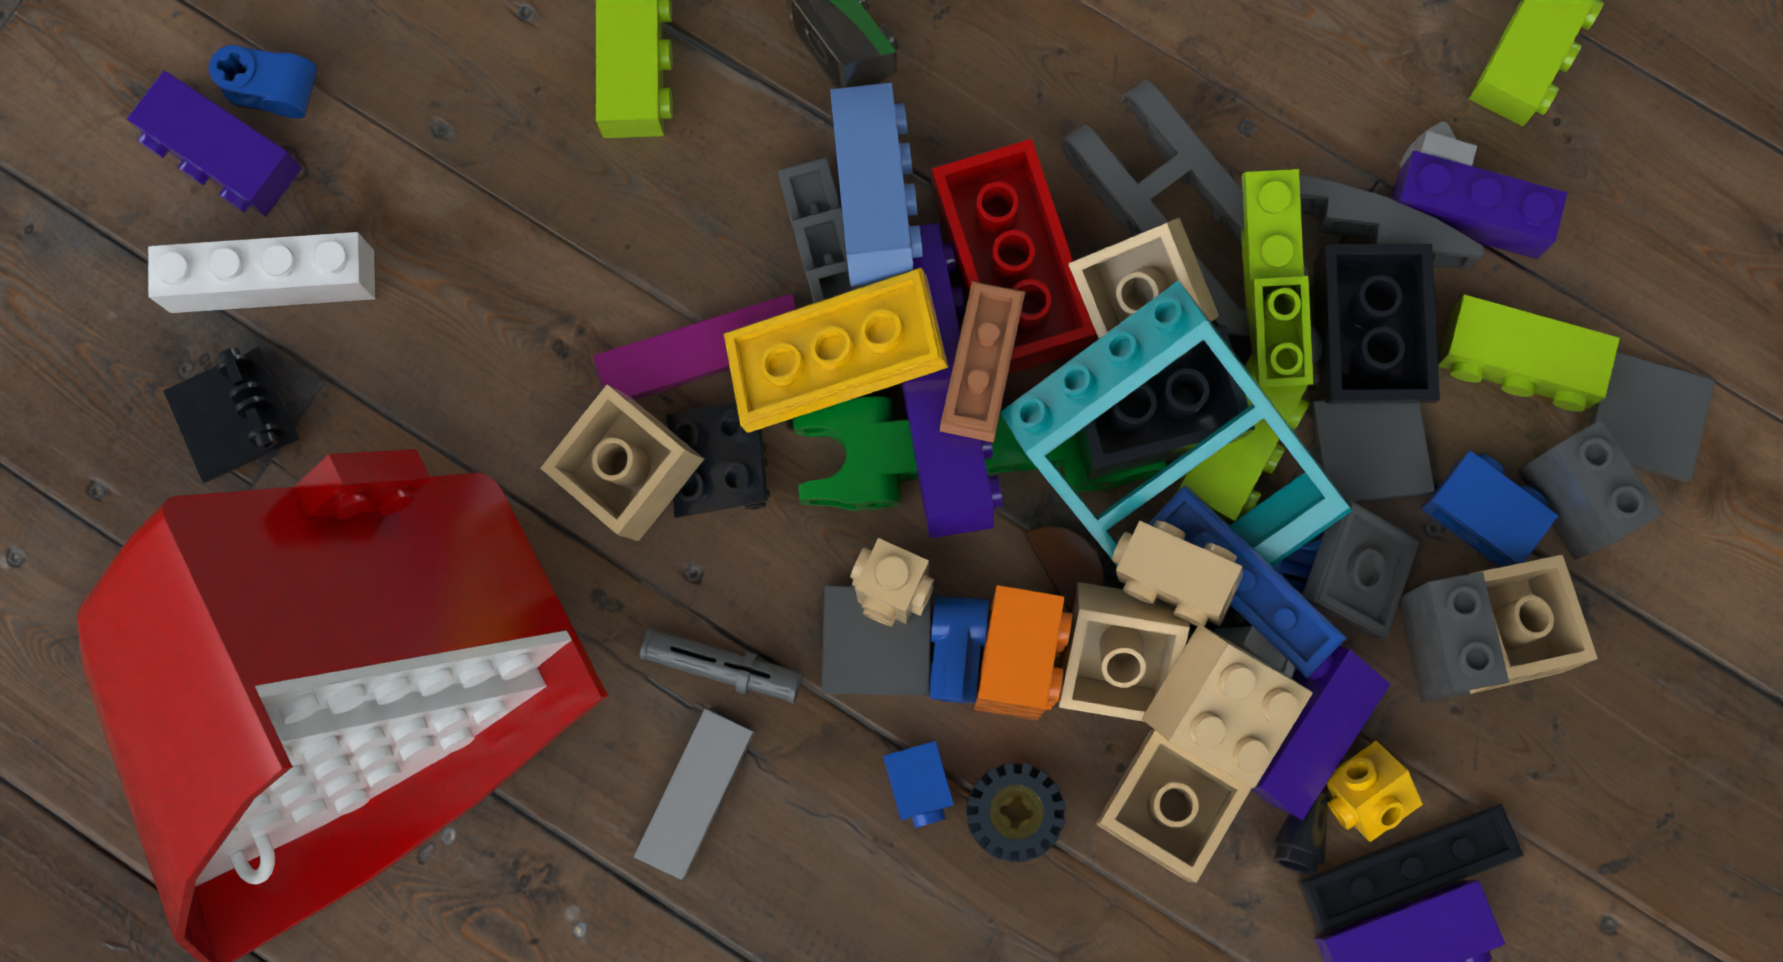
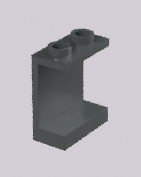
(1591, 490)
(1452, 637)

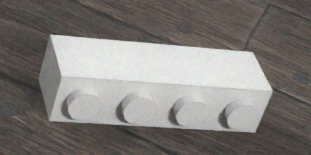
(261, 272)

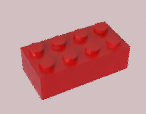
(1012, 238)

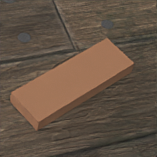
(982, 362)

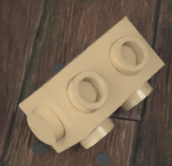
(1166, 567)
(891, 583)

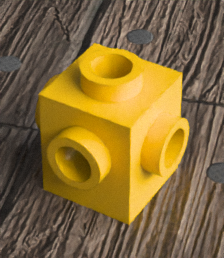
(1372, 792)

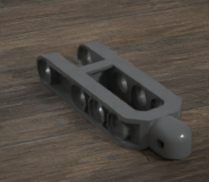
(1185, 160)

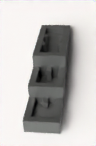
(1381, 220)
(817, 227)

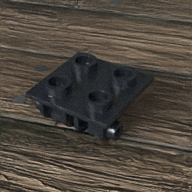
(231, 413)
(731, 465)

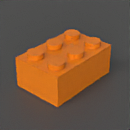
(1020, 651)

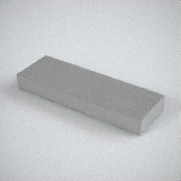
(694, 794)

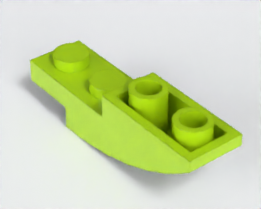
(1275, 278)

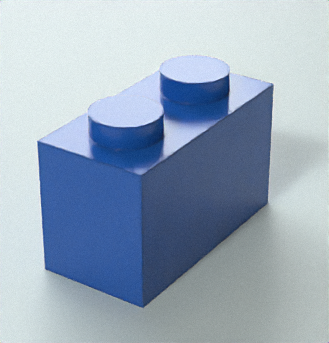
(1490, 510)

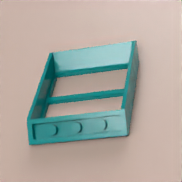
(1121, 364)

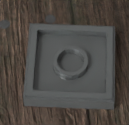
(1656, 415)
(1373, 450)
(1361, 571)
(869, 656)

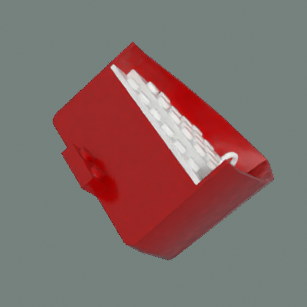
(320, 683)

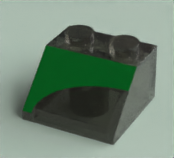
(844, 40)

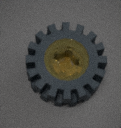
(996, 826)

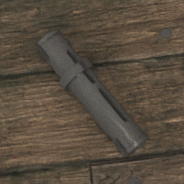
(721, 665)

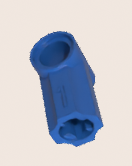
(958, 635)

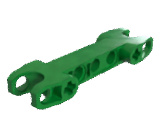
(883, 455)

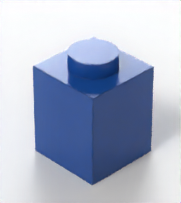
(919, 784)

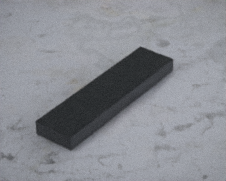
(1410, 868)

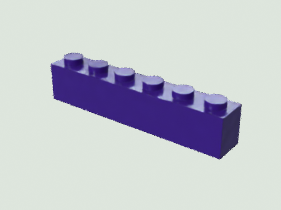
(949, 466)

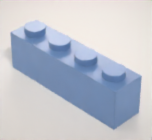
(872, 183)

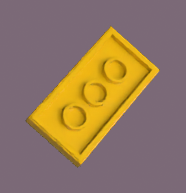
(835, 350)

